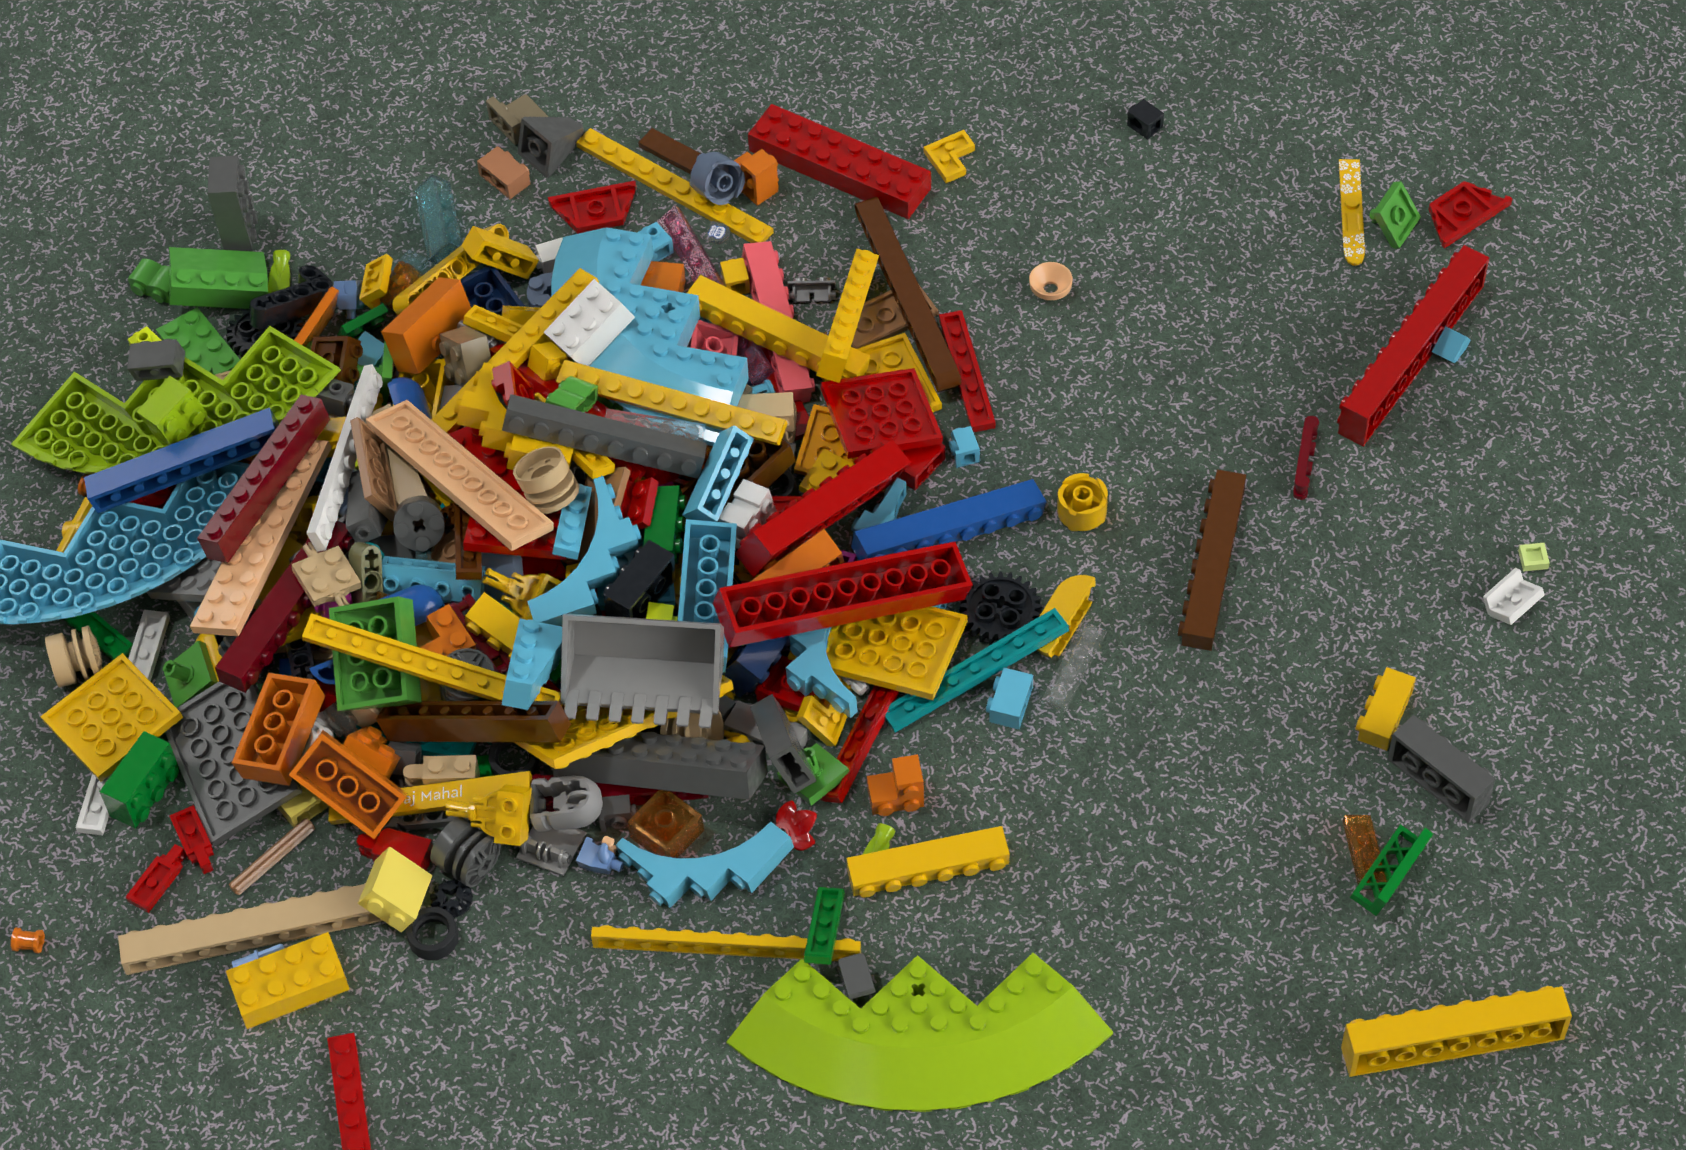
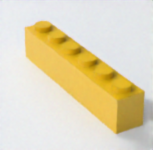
(928, 861)

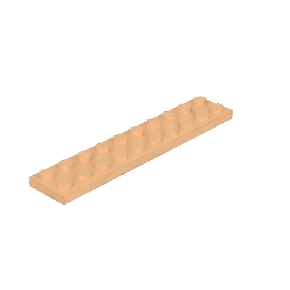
(460, 475)
(242, 579)

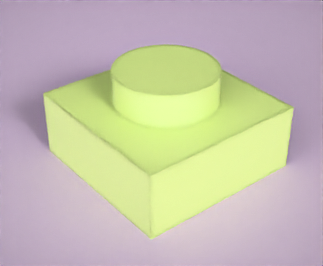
(1533, 556)

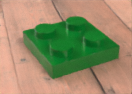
(368, 321)

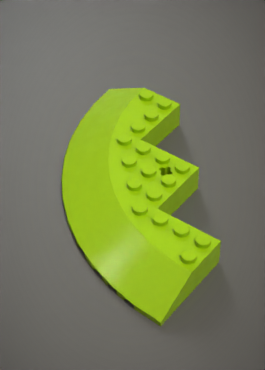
(94, 431)
(919, 1037)

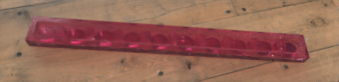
(697, 264)

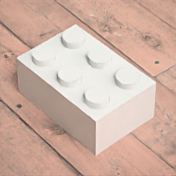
(589, 324)

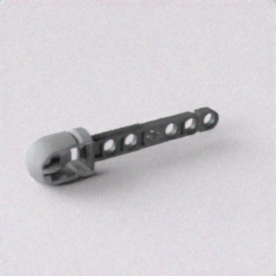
(574, 796)

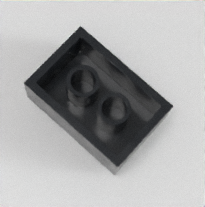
(640, 582)

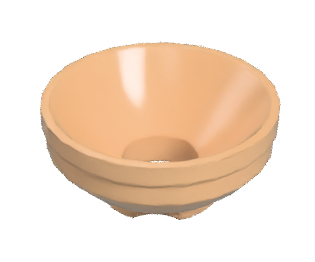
(1047, 274)

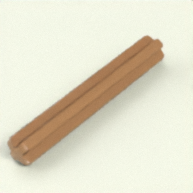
(271, 856)

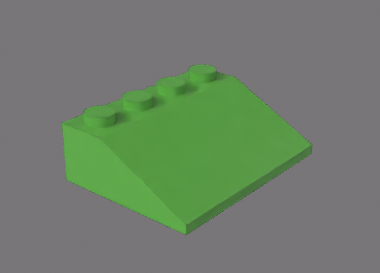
(216, 277)
(365, 683)

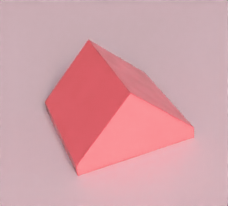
(714, 338)

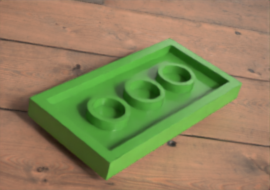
(200, 342)

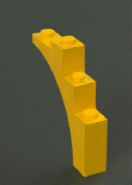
(484, 411)

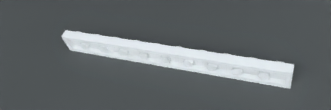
(343, 461)
(144, 656)

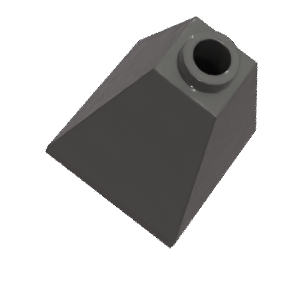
(548, 141)

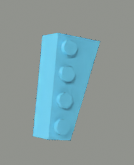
(533, 658)

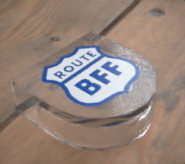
(717, 234)

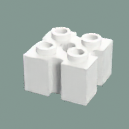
(750, 506)

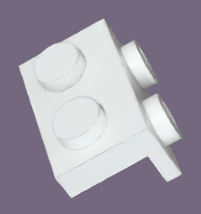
(1511, 597)

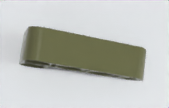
(368, 556)

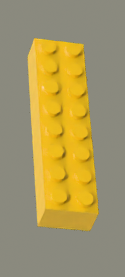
(1455, 1030)

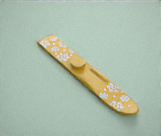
(1352, 211)

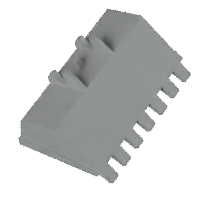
(641, 667)

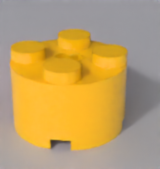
(1082, 502)

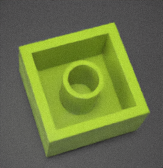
(172, 412)

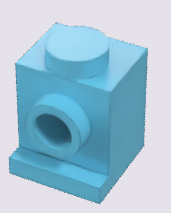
(964, 447)

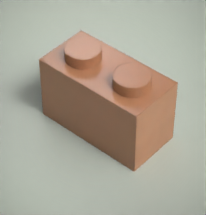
(504, 172)

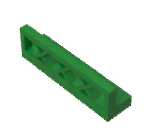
(1400, 870)

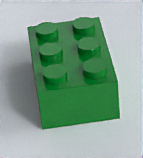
(140, 780)

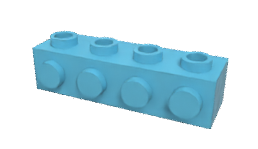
(718, 475)
(406, 572)

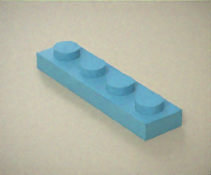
(572, 525)

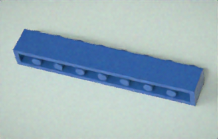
(180, 461)
(952, 521)

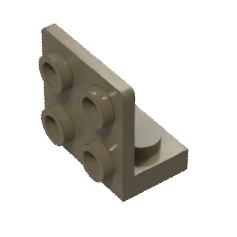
(509, 116)

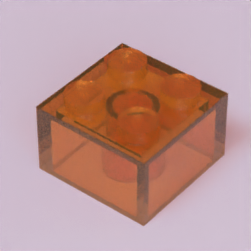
(666, 825)

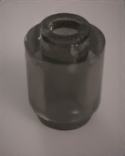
(340, 722)

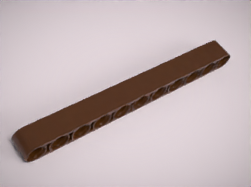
(908, 294)

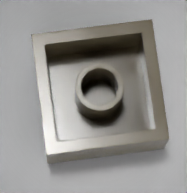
(463, 353)

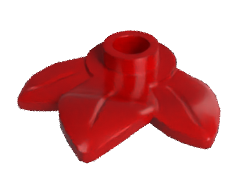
(796, 824)

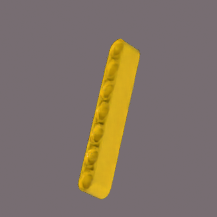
(453, 267)

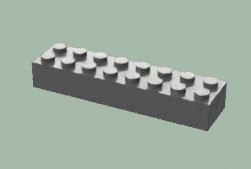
(676, 765)

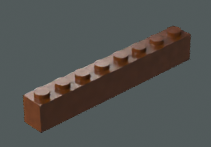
(1213, 560)
(474, 722)

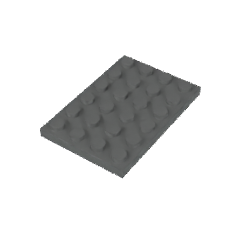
(204, 750)

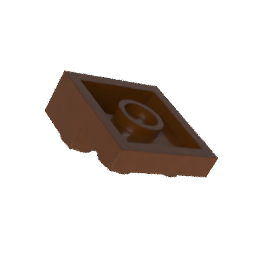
(342, 352)

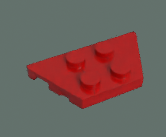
(595, 207)
(1464, 210)

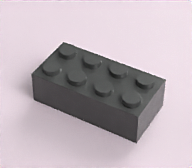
(232, 203)
(1441, 768)

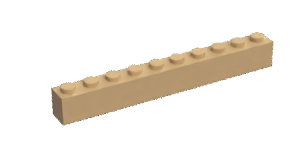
(243, 929)

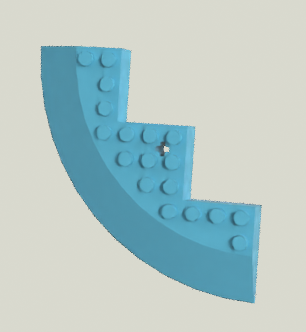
(657, 338)
(112, 554)

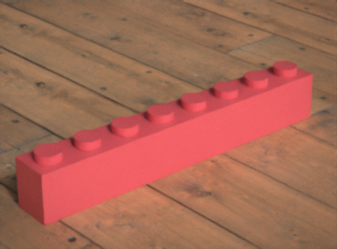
(768, 289)

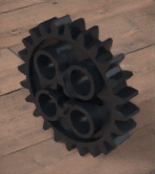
(242, 335)
(999, 607)

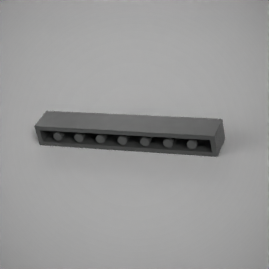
(604, 436)

